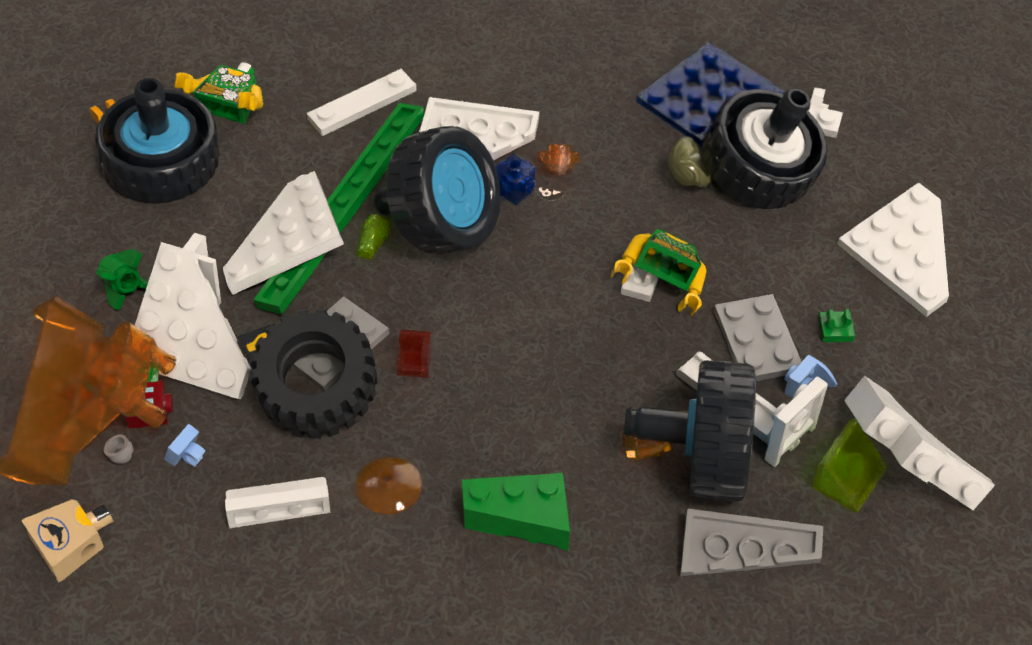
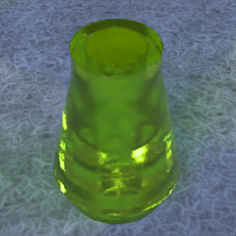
(373, 235)

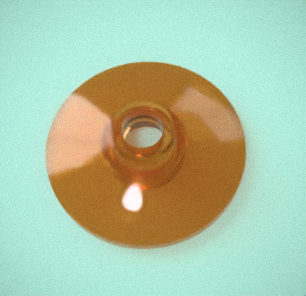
(391, 495)

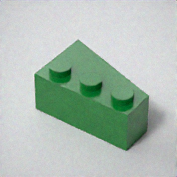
(518, 507)

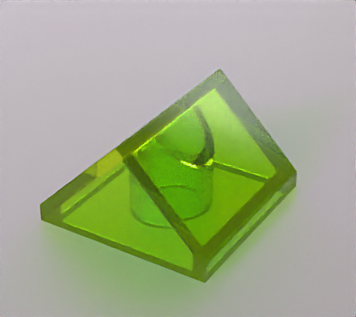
(850, 468)

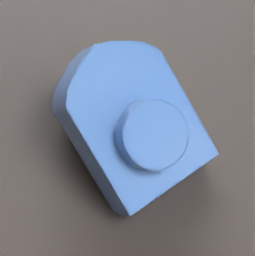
(805, 373)

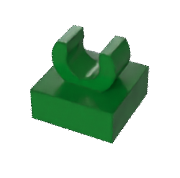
(836, 326)

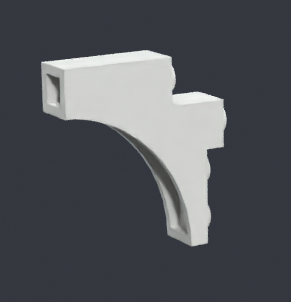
(914, 446)

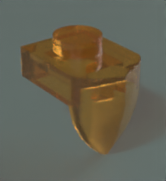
(641, 449)

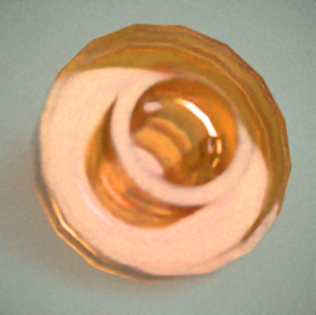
(558, 158)

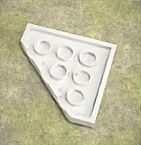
(497, 127)
(288, 234)
(905, 248)
(188, 324)

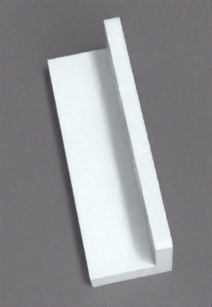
(277, 502)

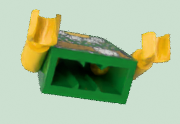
(225, 91)
(669, 260)

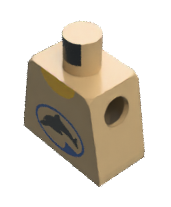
(67, 535)

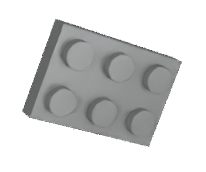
(758, 335)
(326, 369)

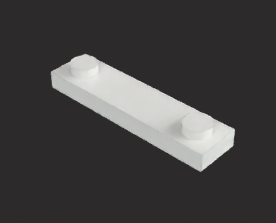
(361, 102)

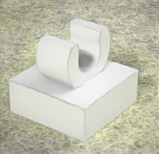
(640, 284)

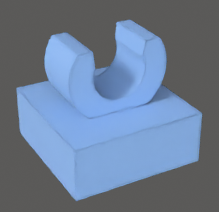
(185, 447)

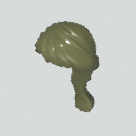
(688, 164)

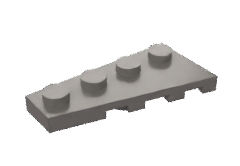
(741, 543)

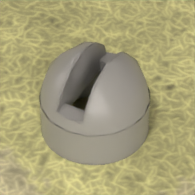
(121, 446)

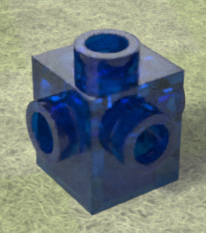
(516, 178)

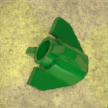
(120, 275)

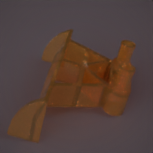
(78, 390)

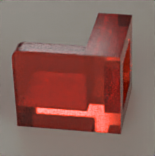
(414, 353)

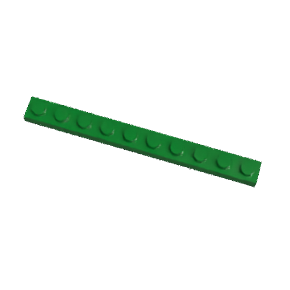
(345, 201)

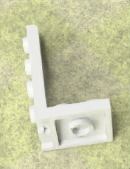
(775, 426)

